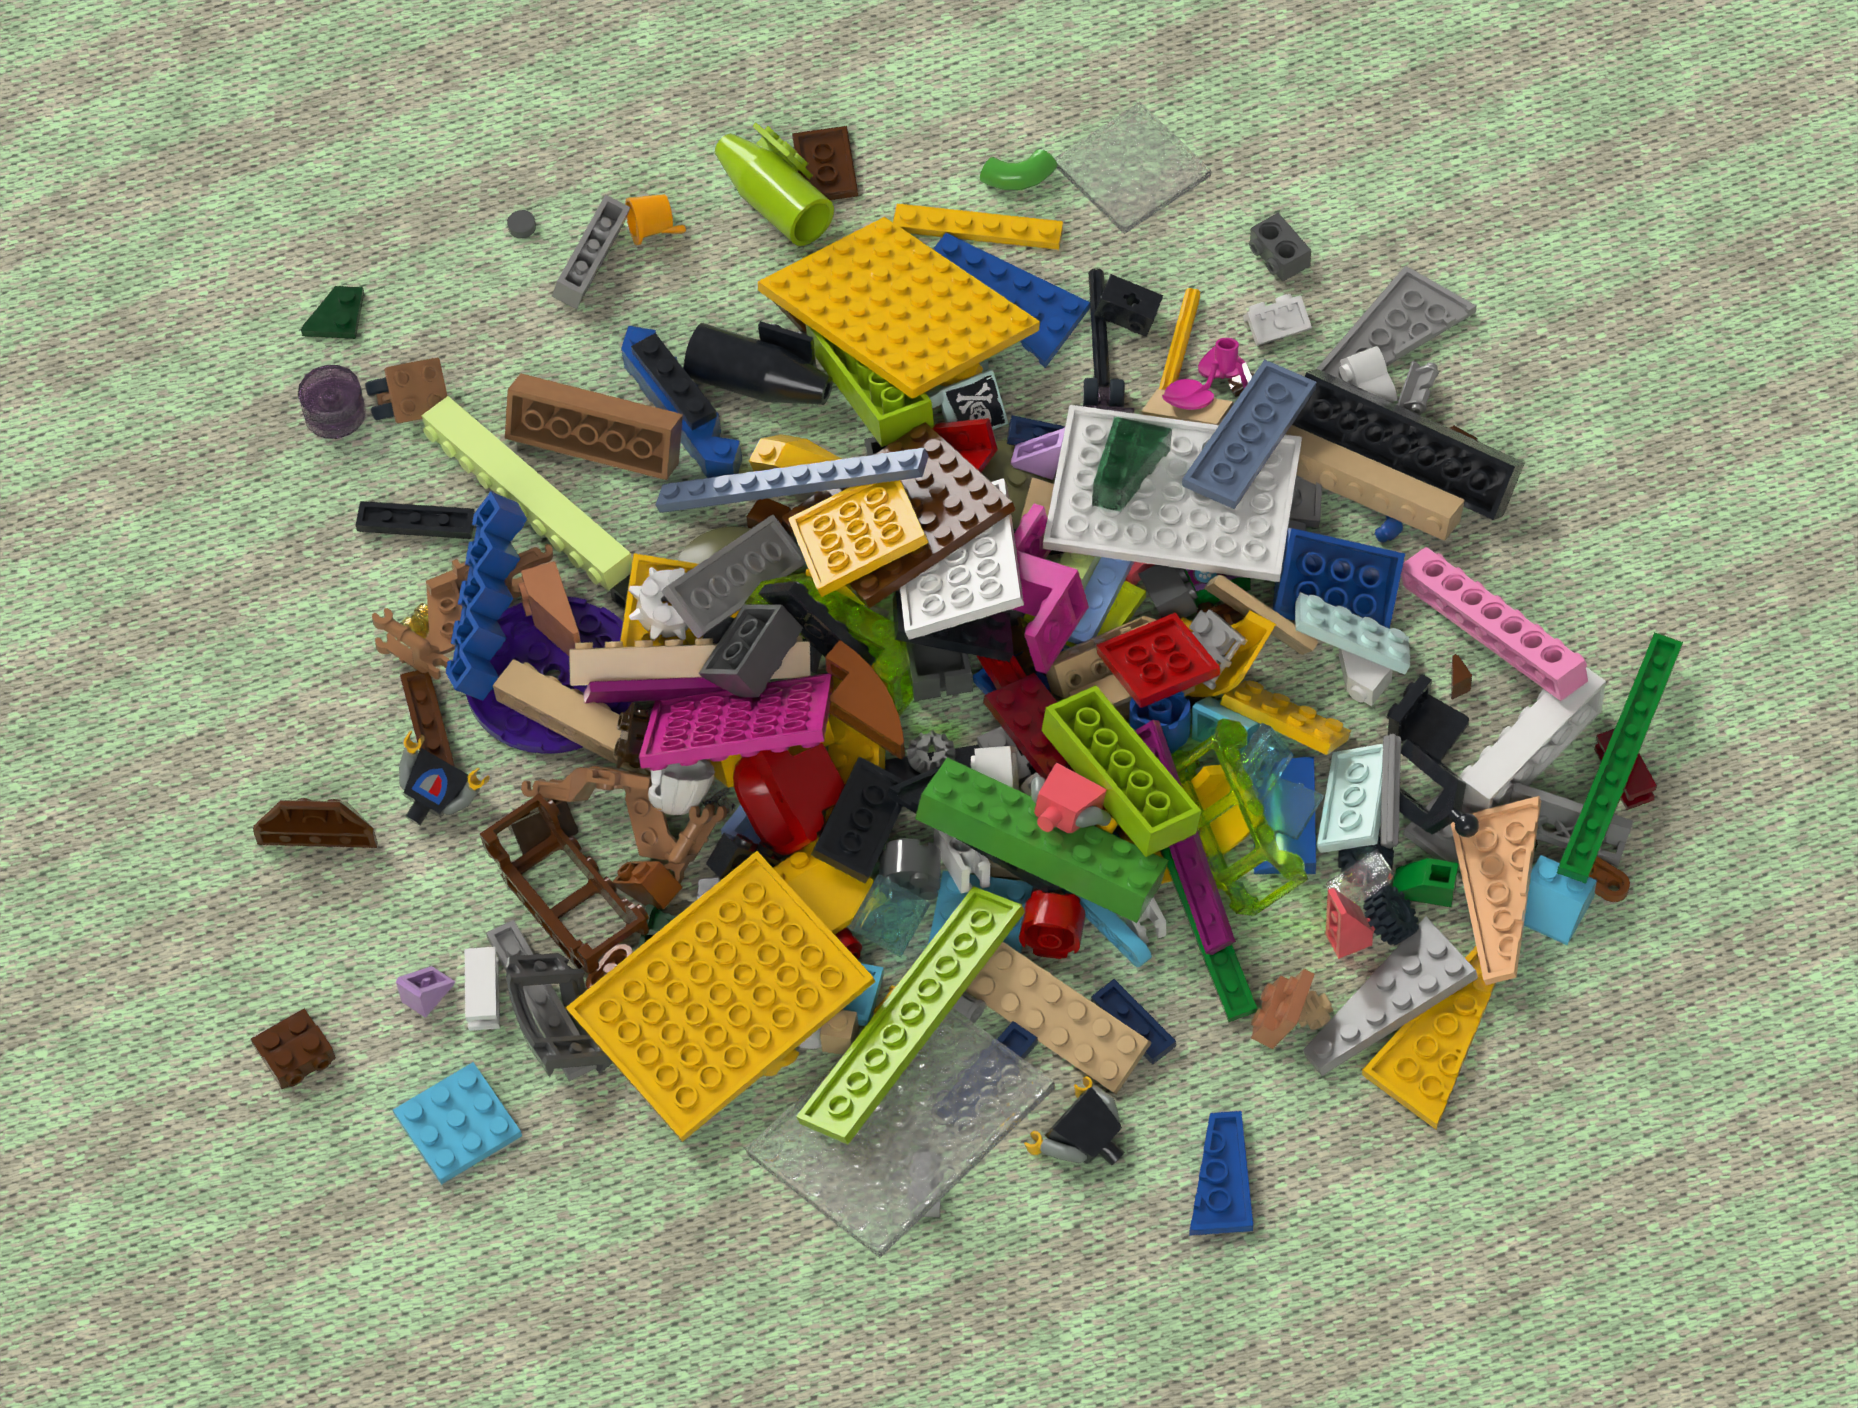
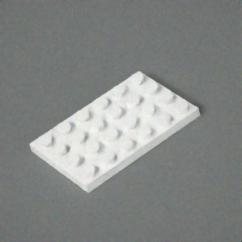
(966, 584)

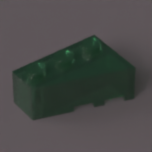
(1127, 460)

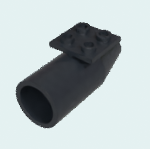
(768, 369)

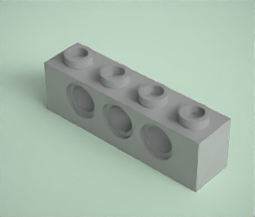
(590, 252)

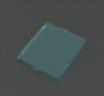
(1290, 807)

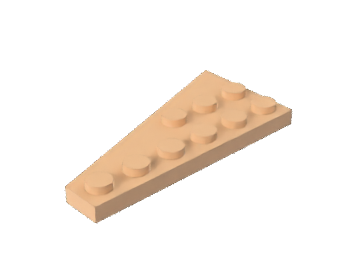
(1497, 882)

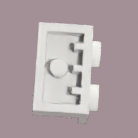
(1278, 319)

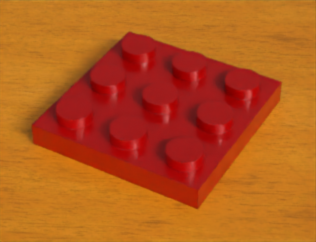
(1158, 660)

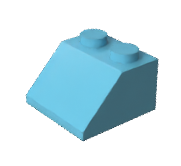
(1207, 714)
(1556, 901)

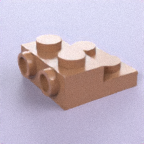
(1280, 1008)

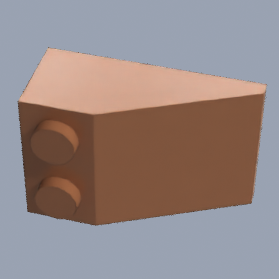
(548, 605)

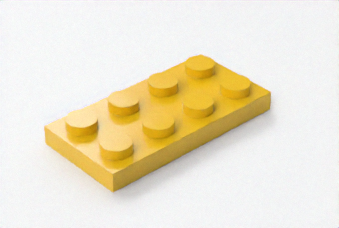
(1285, 717)

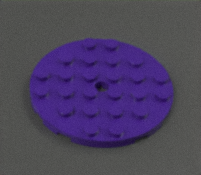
(531, 646)

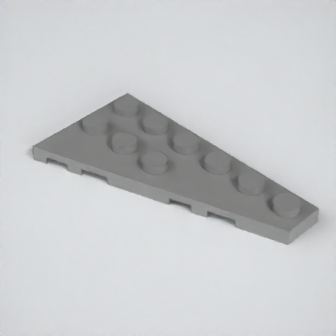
(1401, 320)
(1403, 987)

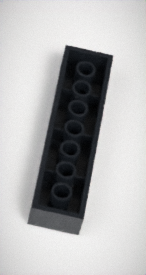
(1410, 444)

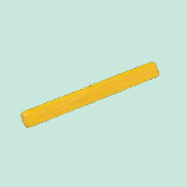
(1180, 337)

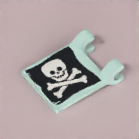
(971, 400)

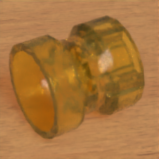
(418, 621)

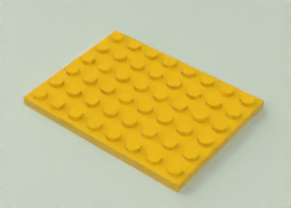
(898, 307)
(720, 995)

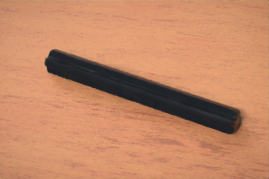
(1099, 330)

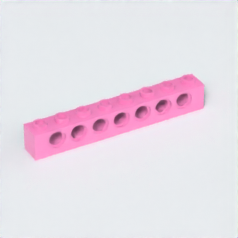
(1494, 623)

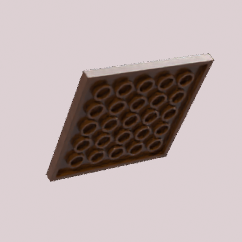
(950, 502)

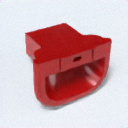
(787, 795)

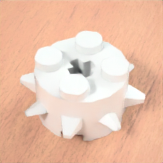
(651, 611)

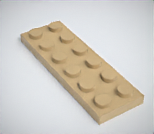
(1059, 1017)

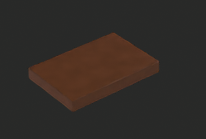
(829, 161)

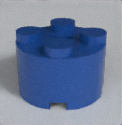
(1171, 713)

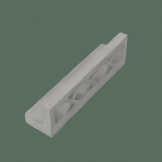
(1564, 815)

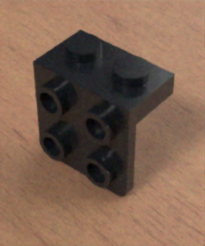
(1426, 719)

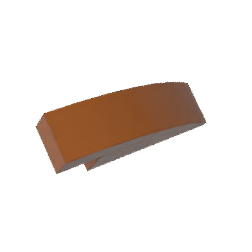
(864, 700)

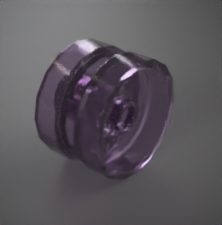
(331, 401)

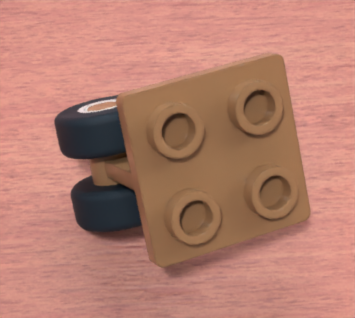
(408, 390)

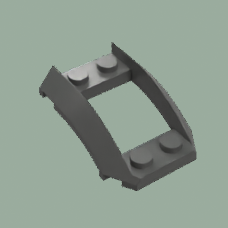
(552, 1051)

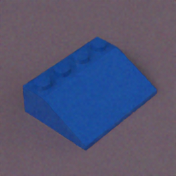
(1340, 574)

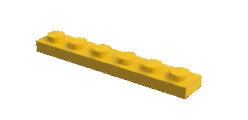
(979, 226)

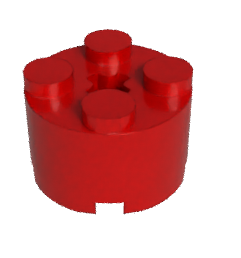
(1052, 924)

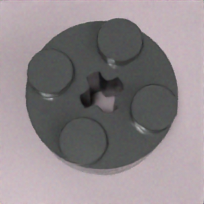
(912, 866)

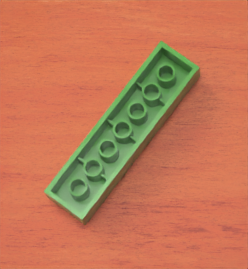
(1005, 826)

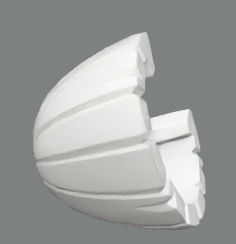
(680, 787)

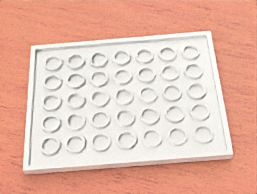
(1164, 519)

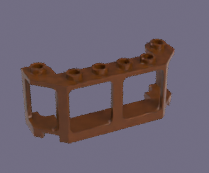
(578, 953)

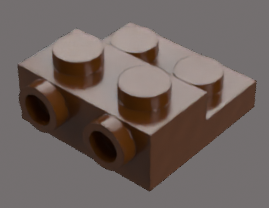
(294, 1049)

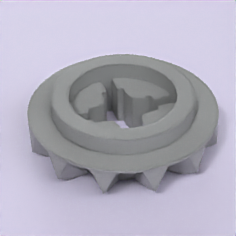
(919, 758)

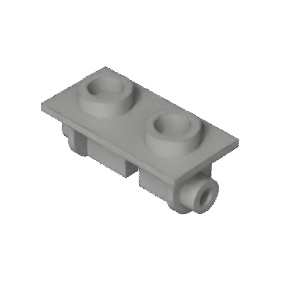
(1416, 387)

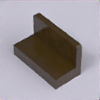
(533, 830)

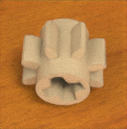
(1315, 1011)

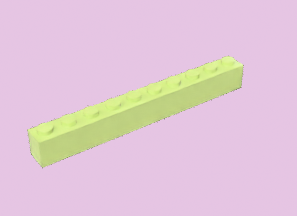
(542, 503)

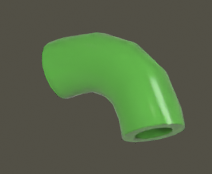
(1018, 175)

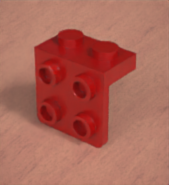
(971, 439)

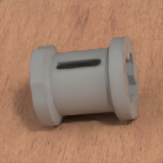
(970, 1007)

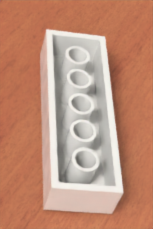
(1531, 744)

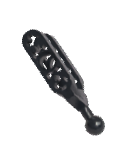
(1448, 804)

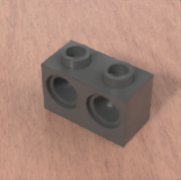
(1279, 247)

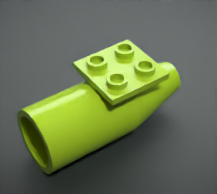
(770, 183)

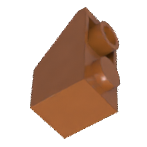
(647, 883)

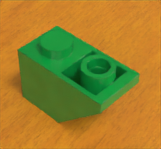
(1428, 881)

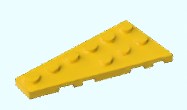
(1428, 1052)

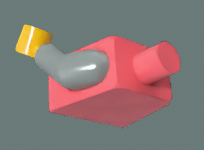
(1069, 802)

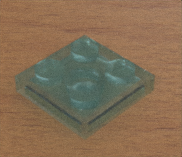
(1265, 760)
(889, 915)

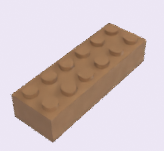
(593, 426)

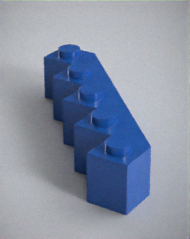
(713, 454)
(484, 595)

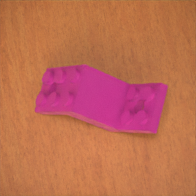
(1049, 592)

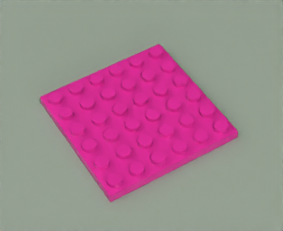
(727, 725)

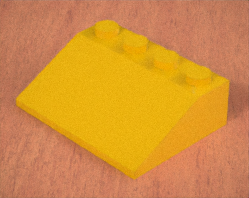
(823, 888)

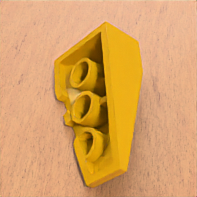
(787, 451)

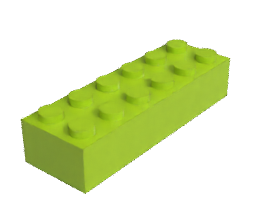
(878, 403)
(1111, 754)

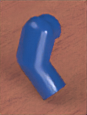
(1389, 530)

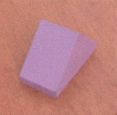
(1039, 454)
(423, 989)

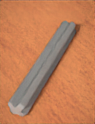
(1390, 791)

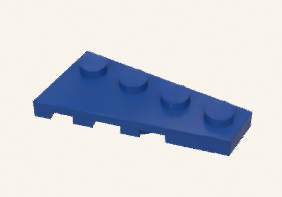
(1223, 1184)

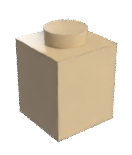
(839, 1032)

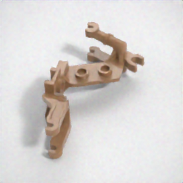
(443, 611)
(648, 823)

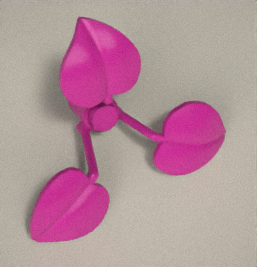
(1219, 362)

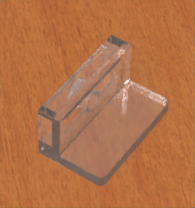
(1363, 878)

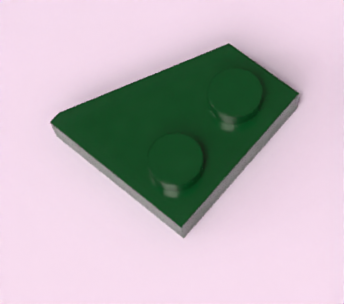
(336, 315)

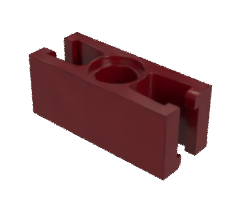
(1640, 783)

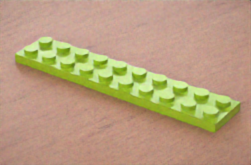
(910, 1015)

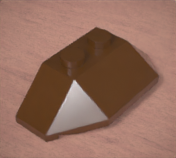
(314, 824)

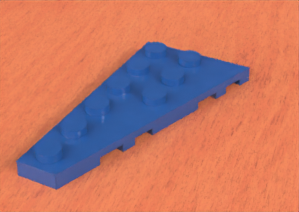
(1052, 306)

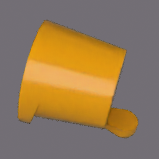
(650, 216)

